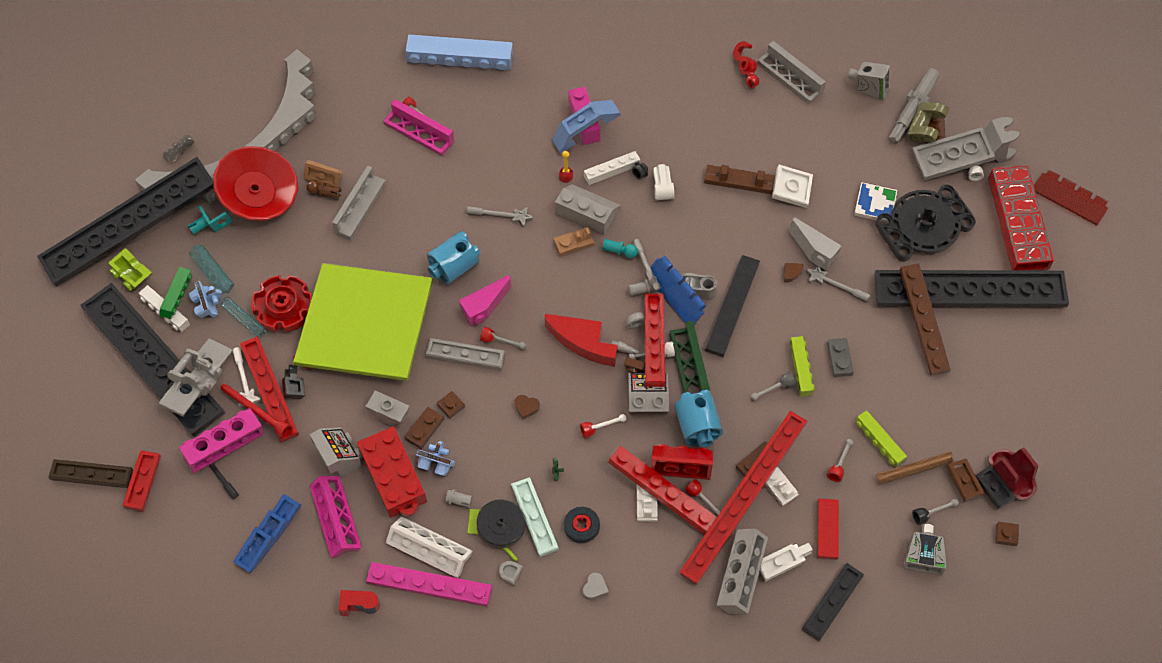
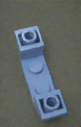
(581, 120)

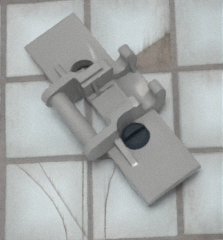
(200, 381)

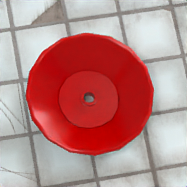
(259, 169)

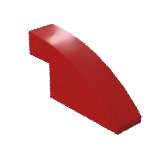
(582, 338)

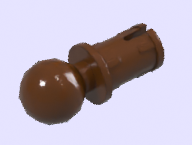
(314, 187)

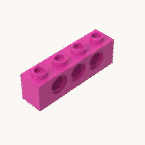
(216, 449)

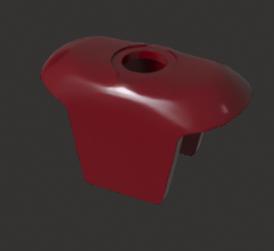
(1016, 470)

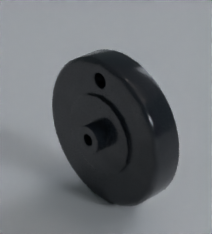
(500, 523)

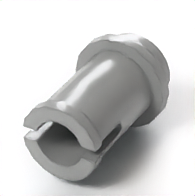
(639, 288)
(458, 498)

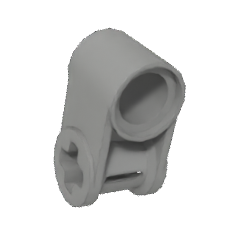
(698, 284)

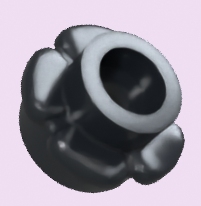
(640, 170)

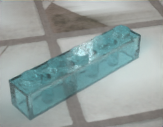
(211, 268)

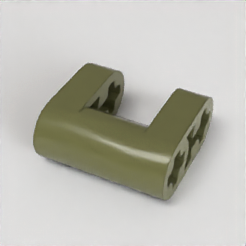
(919, 129)

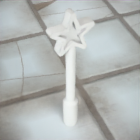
(249, 395)

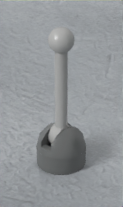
(786, 381)

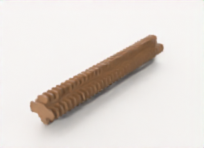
(915, 467)

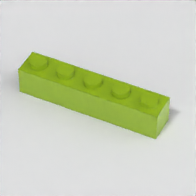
(801, 366)
(880, 439)

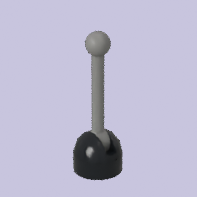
(922, 515)

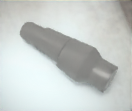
(622, 347)

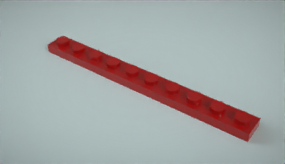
(743, 498)

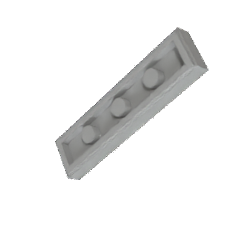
(465, 354)

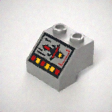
(647, 399)
(336, 450)

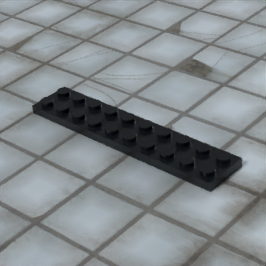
(126, 221)
(978, 288)
(146, 352)

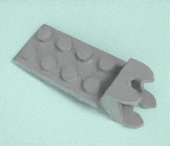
(966, 149)

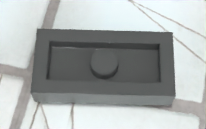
(840, 357)

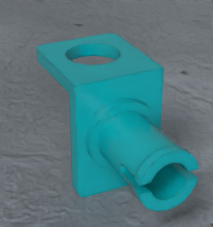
(205, 221)

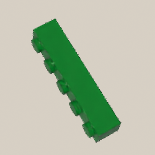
(175, 293)

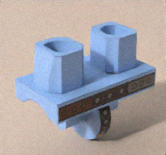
(208, 297)
(443, 463)

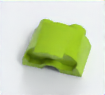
(128, 270)

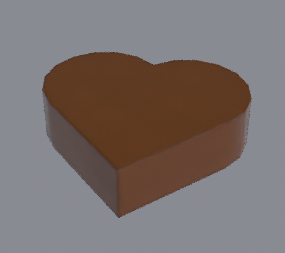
(526, 406)

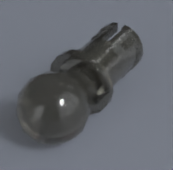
(171, 155)

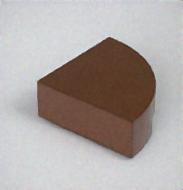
(792, 271)

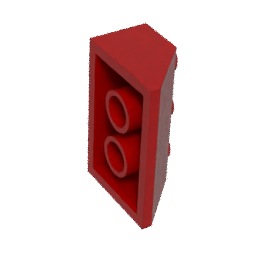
(682, 461)

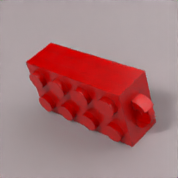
(392, 473)

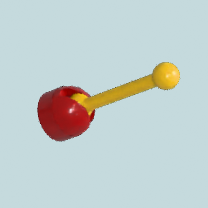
(566, 172)

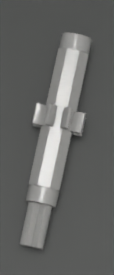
(914, 99)

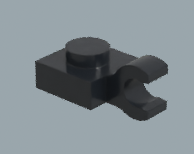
(292, 385)

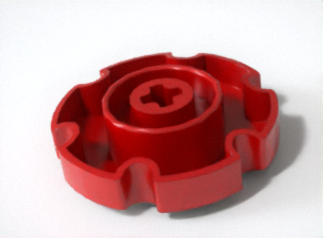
(269, 306)

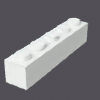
(611, 168)
(154, 302)

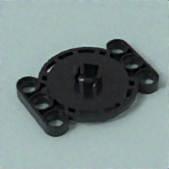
(925, 236)

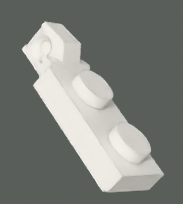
(784, 560)

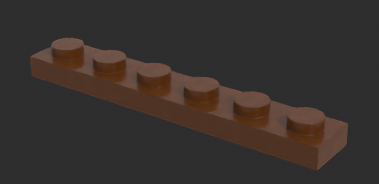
(925, 319)

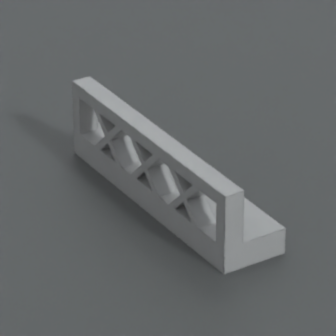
(793, 66)
(358, 204)

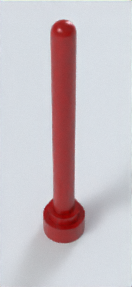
(282, 428)

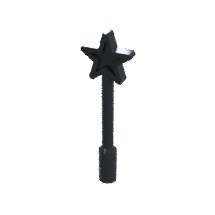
(227, 485)

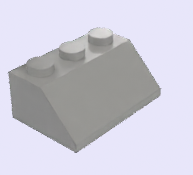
(586, 208)

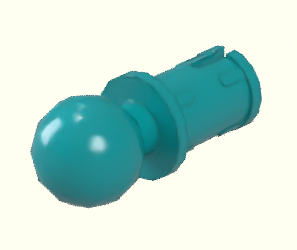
(629, 250)

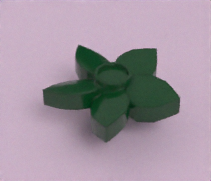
(555, 470)

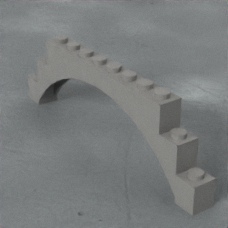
(289, 119)

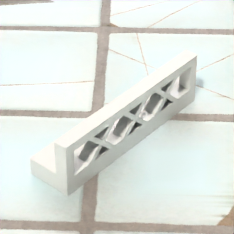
(426, 547)

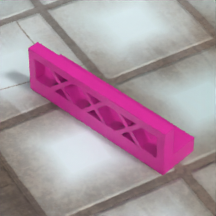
(421, 122)
(329, 515)

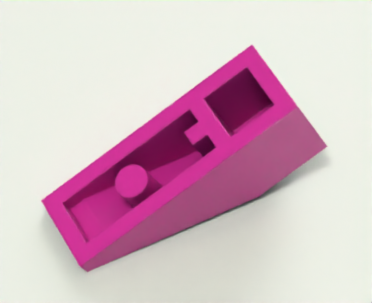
(481, 304)

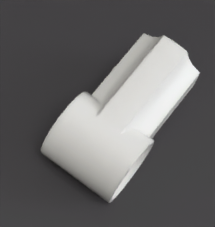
(663, 187)

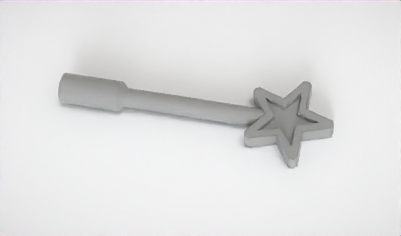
(519, 216)
(820, 276)
(652, 279)

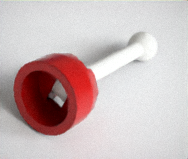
(588, 429)

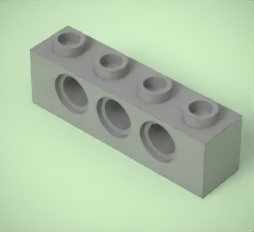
(742, 571)

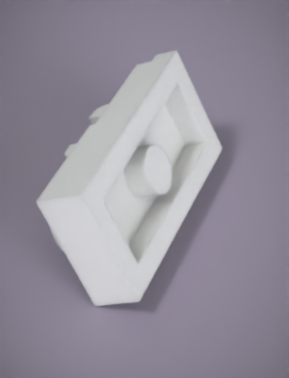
(781, 487)
(646, 506)

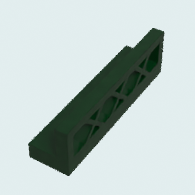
(696, 358)

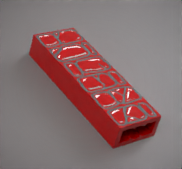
(1020, 218)

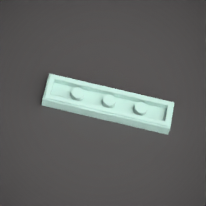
(535, 517)

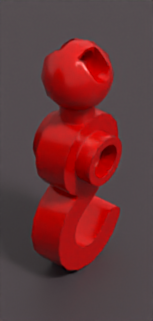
(747, 65)

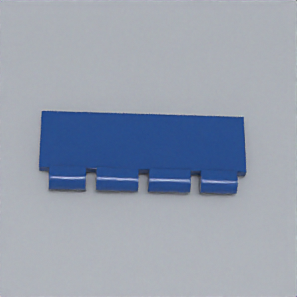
(676, 292)

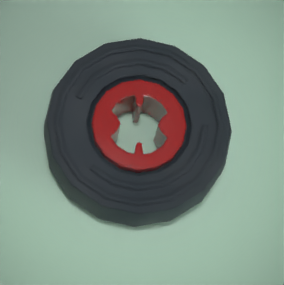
(578, 534)

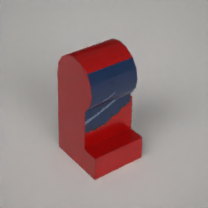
(358, 601)

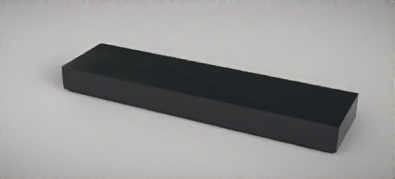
(832, 602)

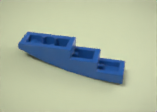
(267, 534)

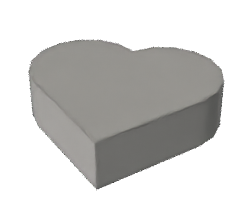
(595, 587)

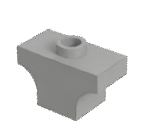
(387, 409)

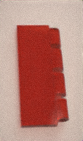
(1077, 201)

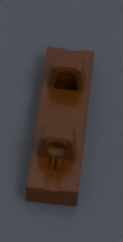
(739, 179)

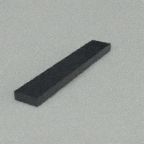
(732, 306)

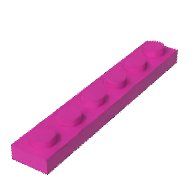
(429, 584)

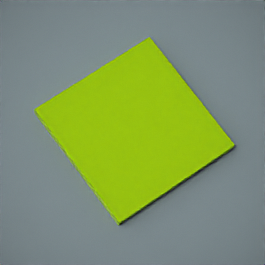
(364, 322)

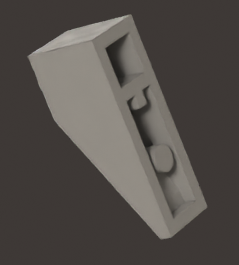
(814, 244)

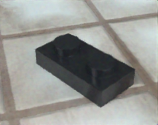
(995, 487)

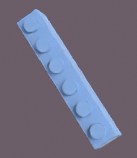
(459, 52)

